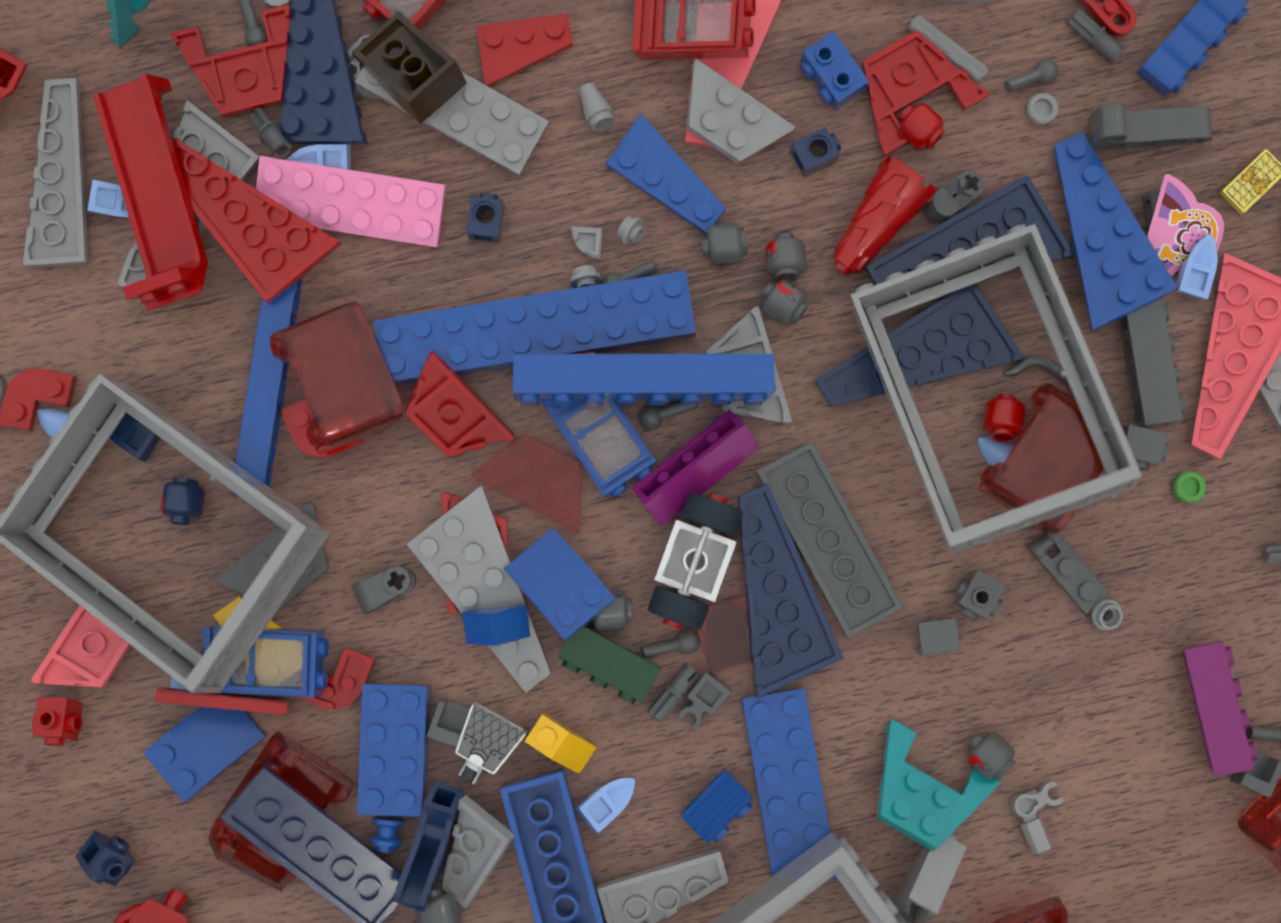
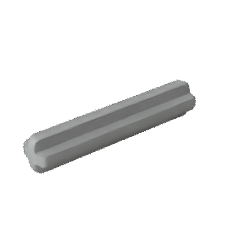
(953, 52)

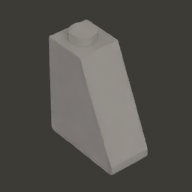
(928, 881)

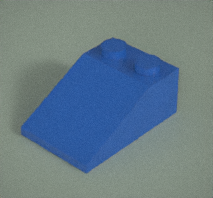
(560, 584)
(203, 748)

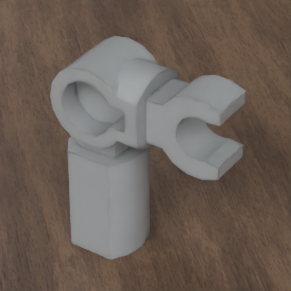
(1025, 806)

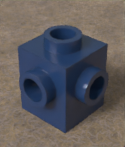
(105, 858)

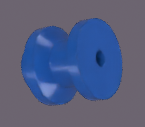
(386, 834)

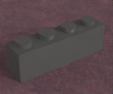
(1151, 366)

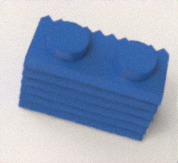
(717, 807)

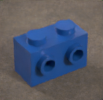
(833, 71)

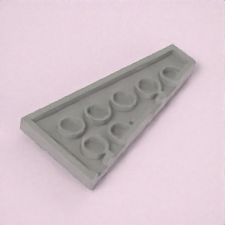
(215, 144)
(468, 563)

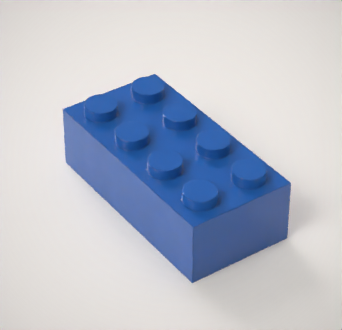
(393, 749)

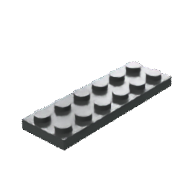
(830, 540)

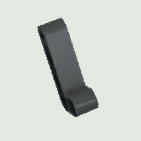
(1120, 129)

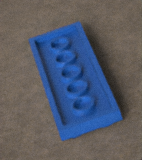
(786, 774)

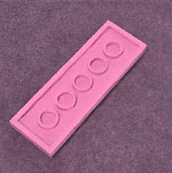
(356, 200)

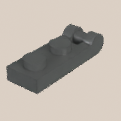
(1069, 571)

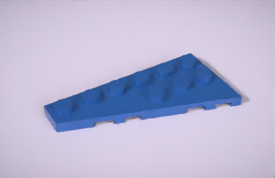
(1110, 248)

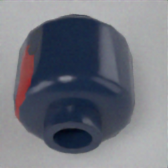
(182, 500)

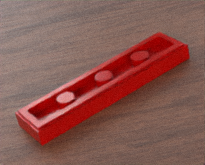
(221, 700)

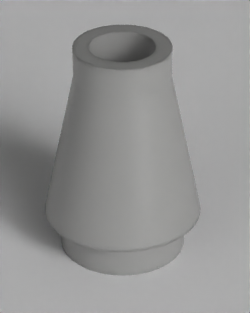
(596, 109)

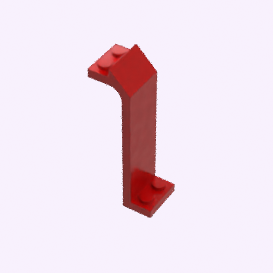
(153, 192)

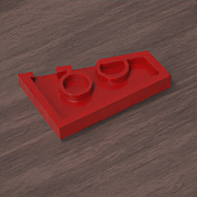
(521, 43)

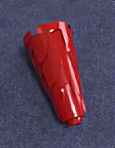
(888, 205)

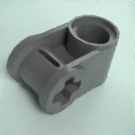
(379, 589)

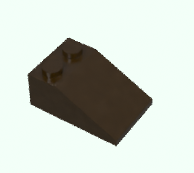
(410, 67)

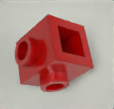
(57, 720)

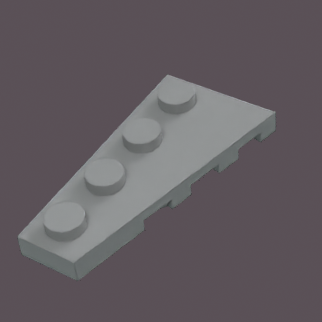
(662, 889)

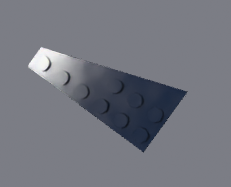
(319, 79)
(993, 216)
(937, 344)
(784, 614)

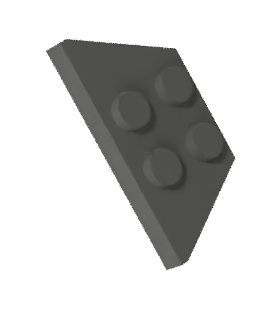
(246, 570)

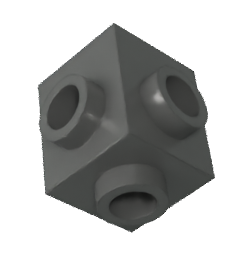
(989, 591)

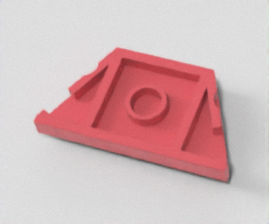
(82, 654)

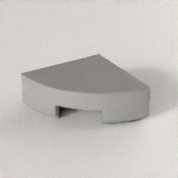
(588, 241)

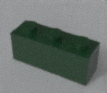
(609, 664)

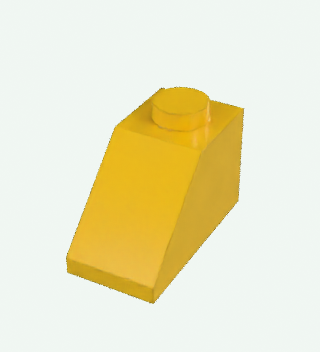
(560, 743)

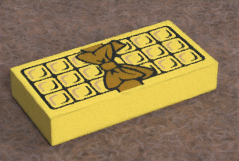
(1252, 182)

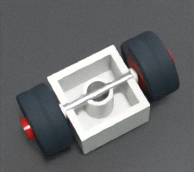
(695, 561)

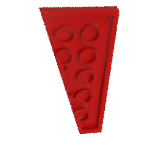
(256, 232)

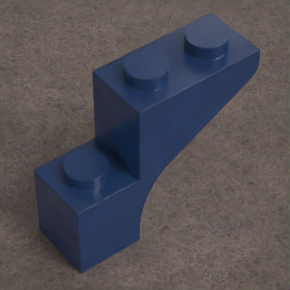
(429, 846)

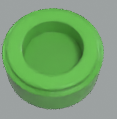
(1188, 487)

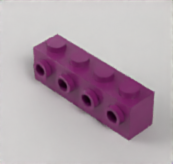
(695, 470)
(1218, 708)

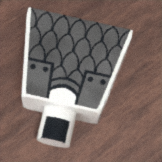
(486, 742)

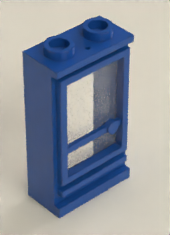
(603, 443)
(279, 663)

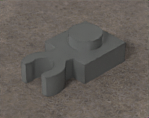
(706, 696)

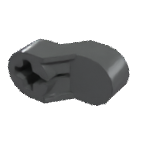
(964, 187)

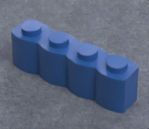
(1189, 41)

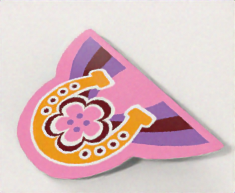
(1181, 223)

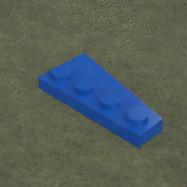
(659, 172)

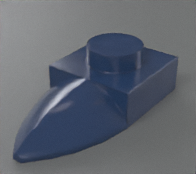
(134, 438)

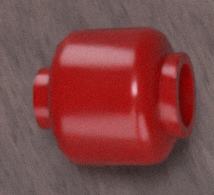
(921, 126)
(1004, 418)

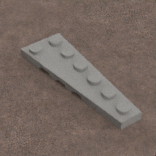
(59, 202)

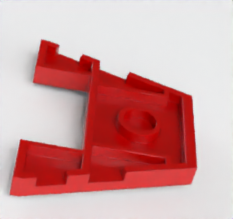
(907, 74)
(242, 77)

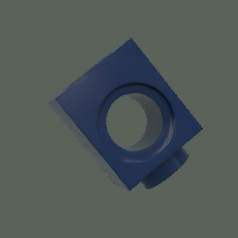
(806, 161)
(485, 231)

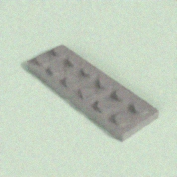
(480, 121)

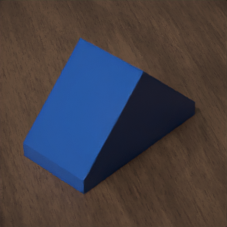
(496, 625)

